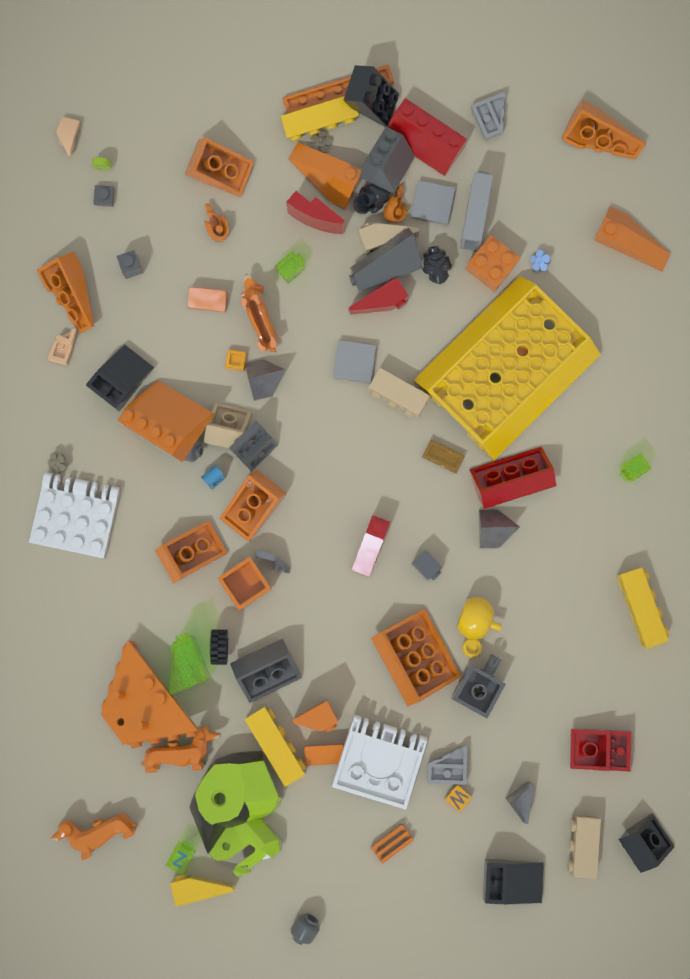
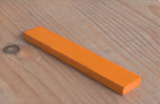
(325, 92)

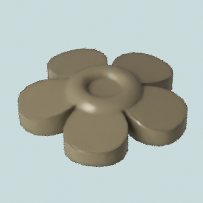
(321, 142)
(57, 463)

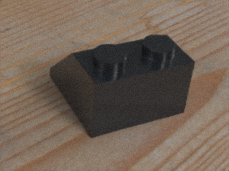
(647, 843)

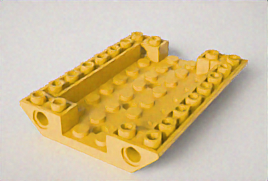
(526, 382)

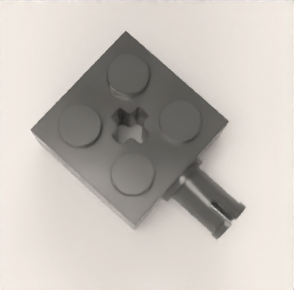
(489, 685)

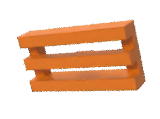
(379, 853)

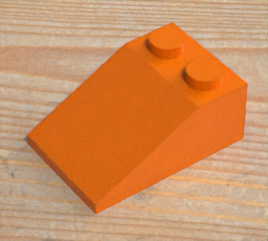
(219, 167)
(252, 505)
(190, 551)

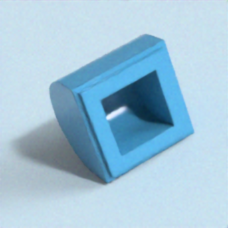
(213, 477)

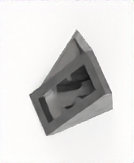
(263, 378)
(495, 528)
(521, 801)

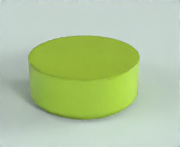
(101, 163)

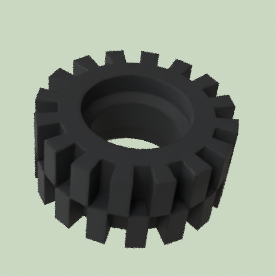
(219, 647)

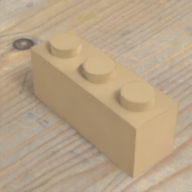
(398, 393)
(584, 846)

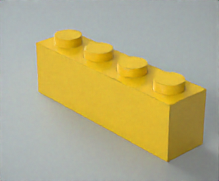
(316, 117)
(643, 608)
(275, 746)

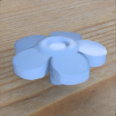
(540, 261)

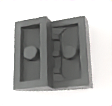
(253, 446)

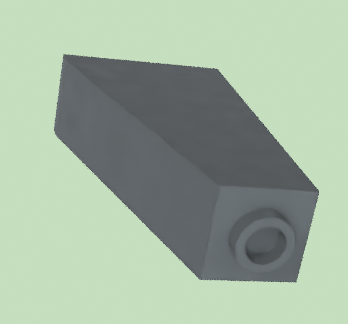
(387, 262)

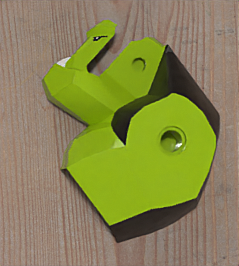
(232, 808)

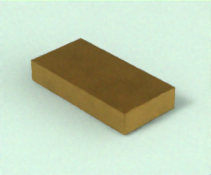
(443, 456)

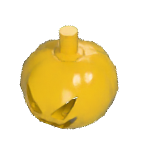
(477, 618)

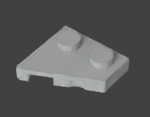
(490, 115)

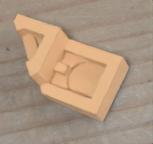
(67, 133)
(62, 348)

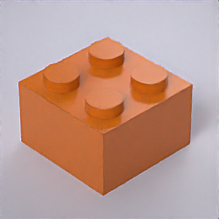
(492, 263)
(244, 583)

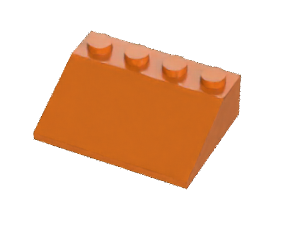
(166, 419)
(416, 657)

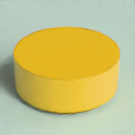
(471, 648)

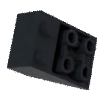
(371, 94)
(120, 377)
(512, 882)

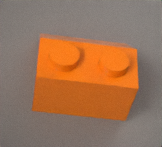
(318, 717)

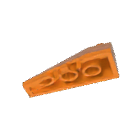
(596, 130)
(331, 176)
(628, 237)
(67, 282)

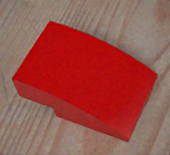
(315, 214)
(601, 750)

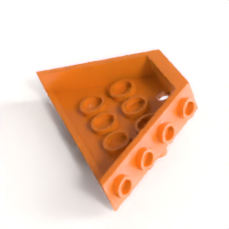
(143, 704)

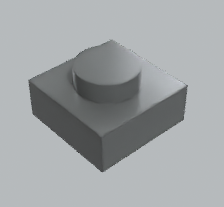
(103, 195)

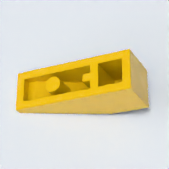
(195, 888)

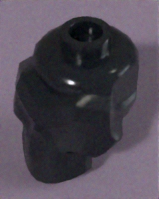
(370, 199)
(436, 264)

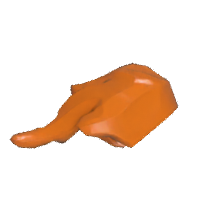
(393, 210)
(216, 228)

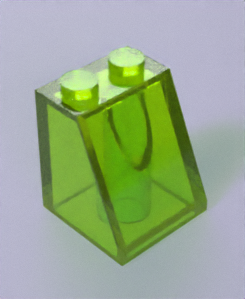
(186, 664)

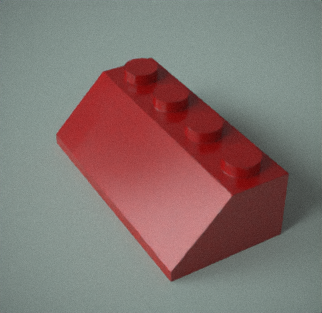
(427, 136)
(513, 477)

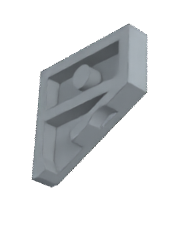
(449, 768)

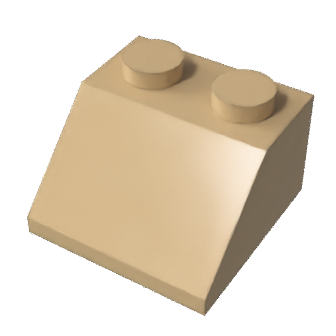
(226, 425)

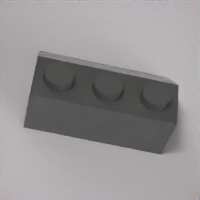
(388, 161)
(265, 670)

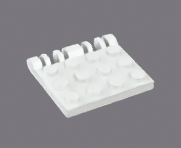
(74, 519)
(378, 765)

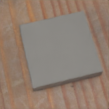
(433, 202)
(354, 361)

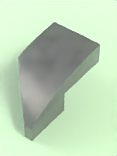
(279, 565)

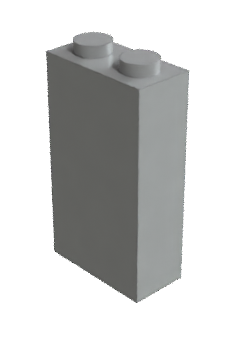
(476, 211)

